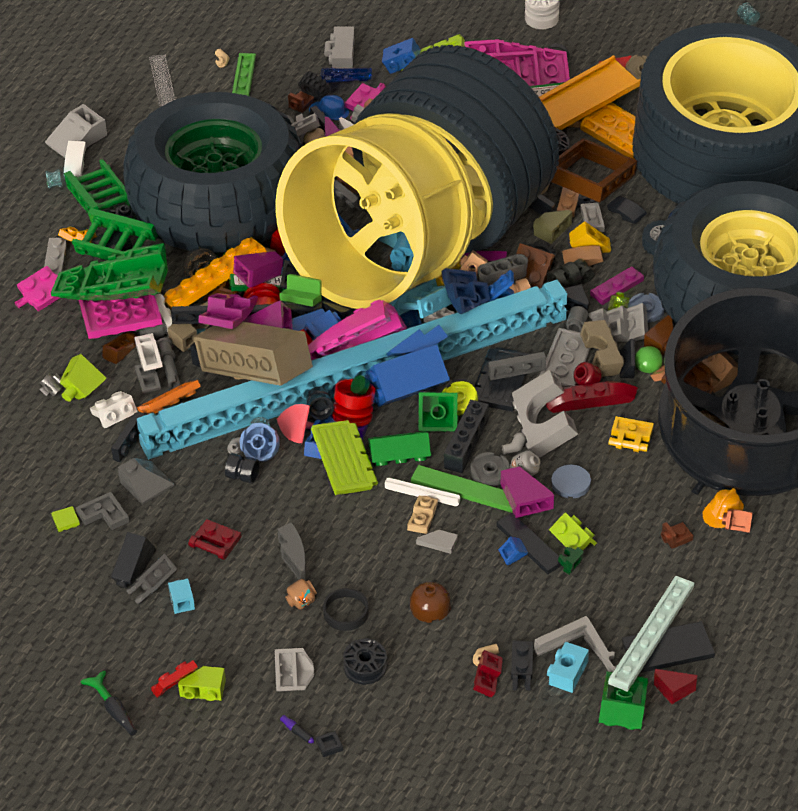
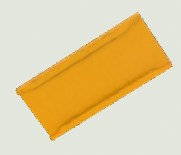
(588, 92)
(612, 127)

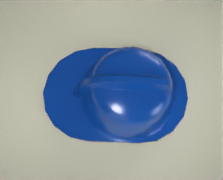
(332, 107)

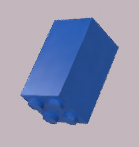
(407, 375)

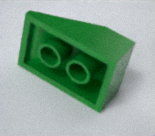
(623, 707)

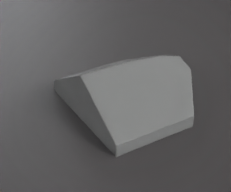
(292, 669)

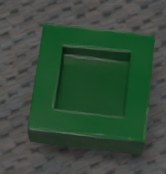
(572, 561)

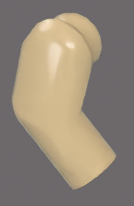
(491, 648)

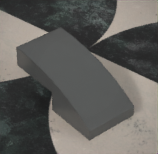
(147, 379)

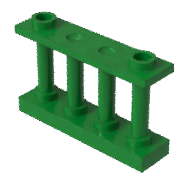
(88, 200)
(113, 223)

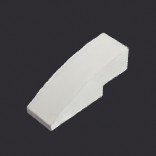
(148, 352)

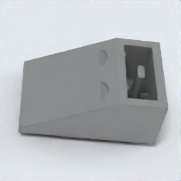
(79, 125)

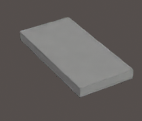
(565, 355)

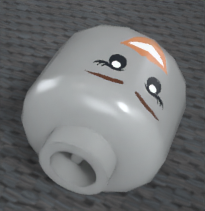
(527, 461)

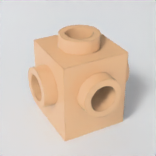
(473, 259)

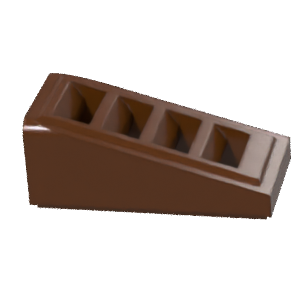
(118, 347)

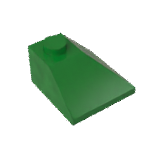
(437, 411)

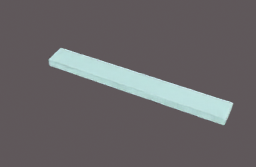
(651, 633)

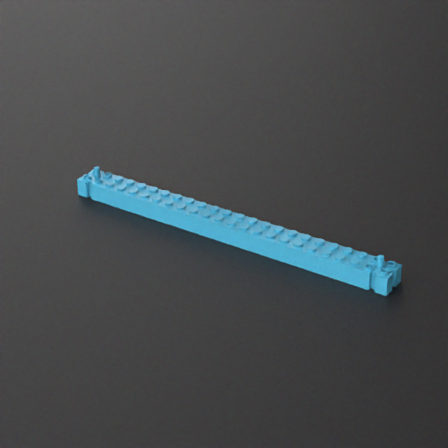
(240, 404)

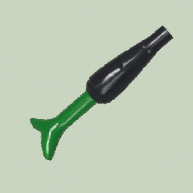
(112, 703)

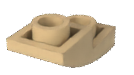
(422, 514)

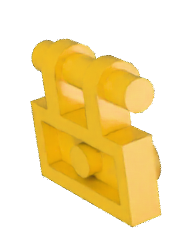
(631, 429)

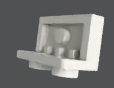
(114, 409)

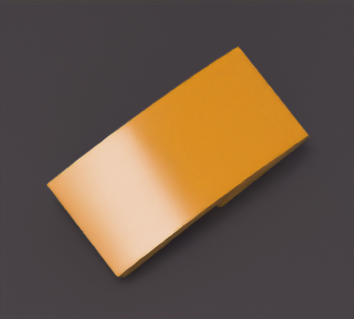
(71, 232)

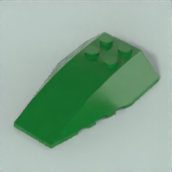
(122, 277)

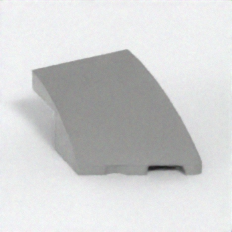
(624, 322)

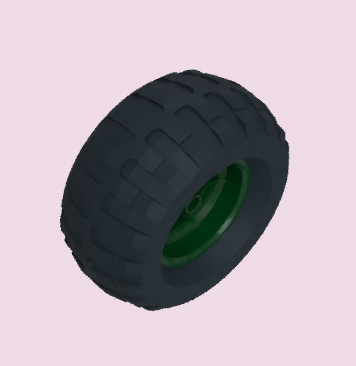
(209, 169)

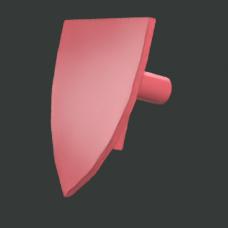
(294, 422)

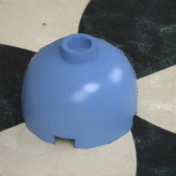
(260, 442)

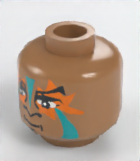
(301, 594)

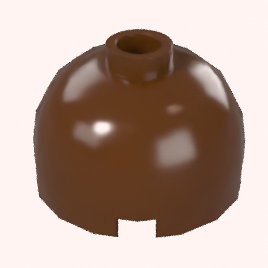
(430, 602)

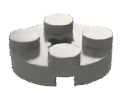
(488, 460)

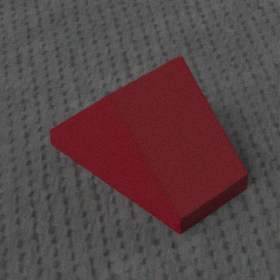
(674, 684)

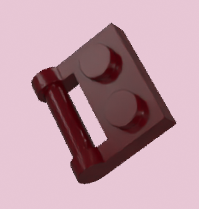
(215, 534)

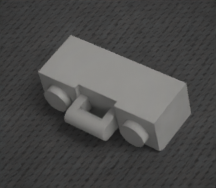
(342, 47)

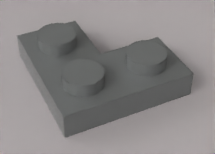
(103, 507)

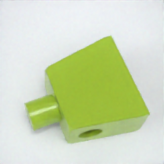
(80, 378)

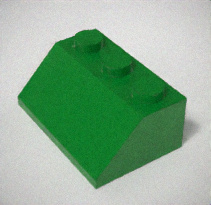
(399, 447)

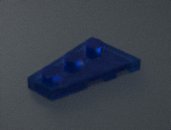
(346, 74)

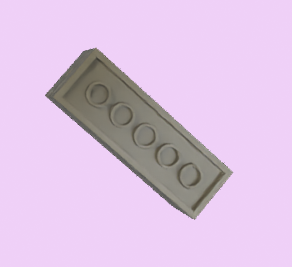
(254, 352)

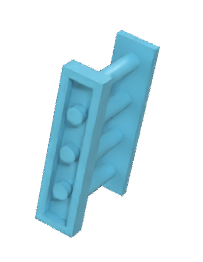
(425, 297)

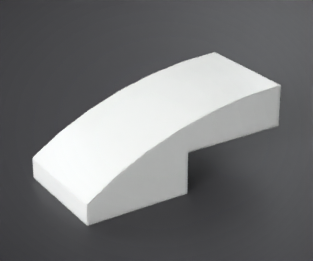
(74, 157)

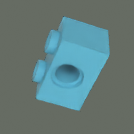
(568, 666)

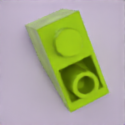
(203, 684)

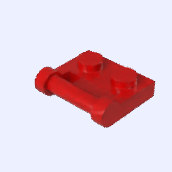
(169, 680)

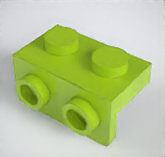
(571, 534)

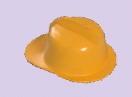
(719, 504)

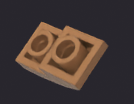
(590, 254)

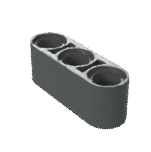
(491, 271)

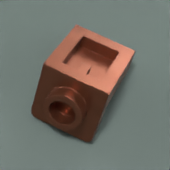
(300, 101)
(676, 535)

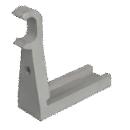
(573, 631)

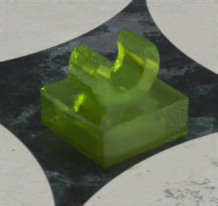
(618, 300)

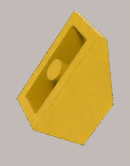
(589, 236)

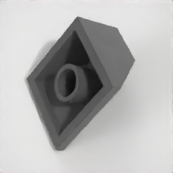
(143, 479)

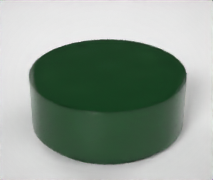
(360, 385)

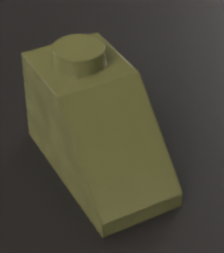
(552, 225)

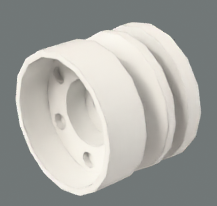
(541, 13)

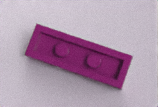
(619, 283)

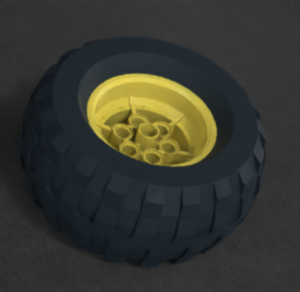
(726, 242)

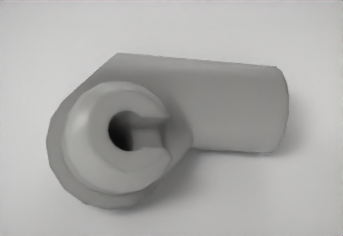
(234, 446)

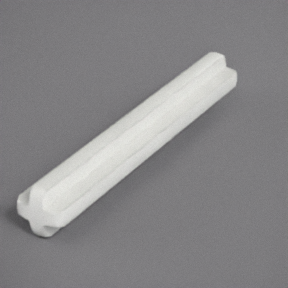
(416, 490)

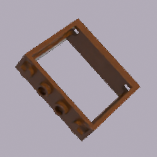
(623, 166)

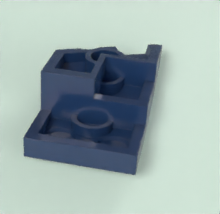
(464, 289)

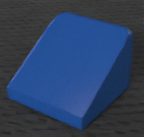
(512, 550)

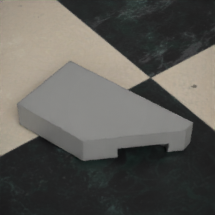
(438, 540)

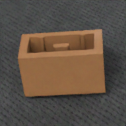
(723, 368)

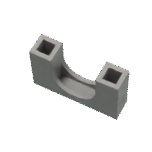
(529, 401)

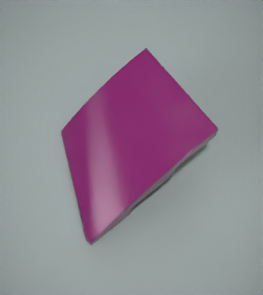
(227, 310)

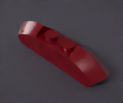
(593, 396)

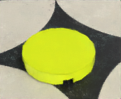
(465, 393)

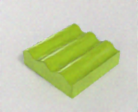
(65, 519)

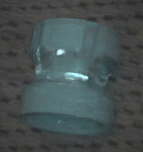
(748, 14)

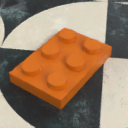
(169, 398)

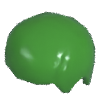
(648, 359)

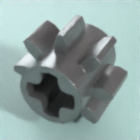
(51, 384)

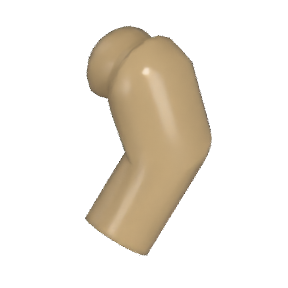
(223, 58)

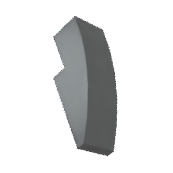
(292, 550)

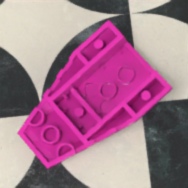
(531, 63)
(361, 327)

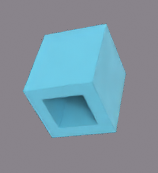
(181, 596)

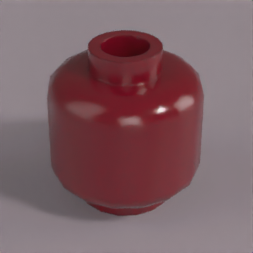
(587, 374)

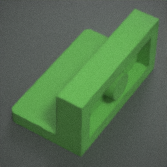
(302, 290)

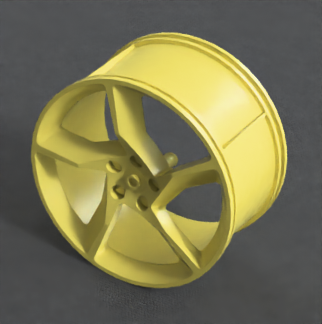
(414, 192)

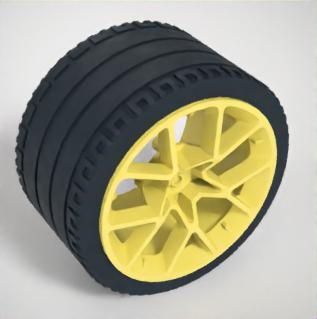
(490, 118)

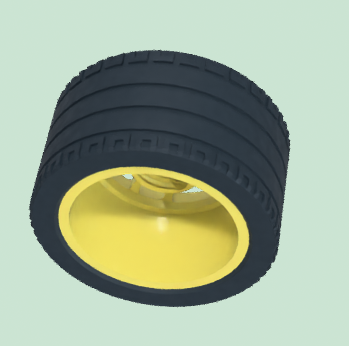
(713, 70)

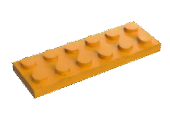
(210, 276)

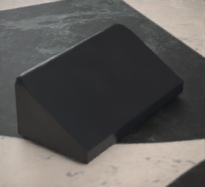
(628, 354)

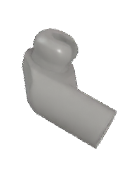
(516, 445)

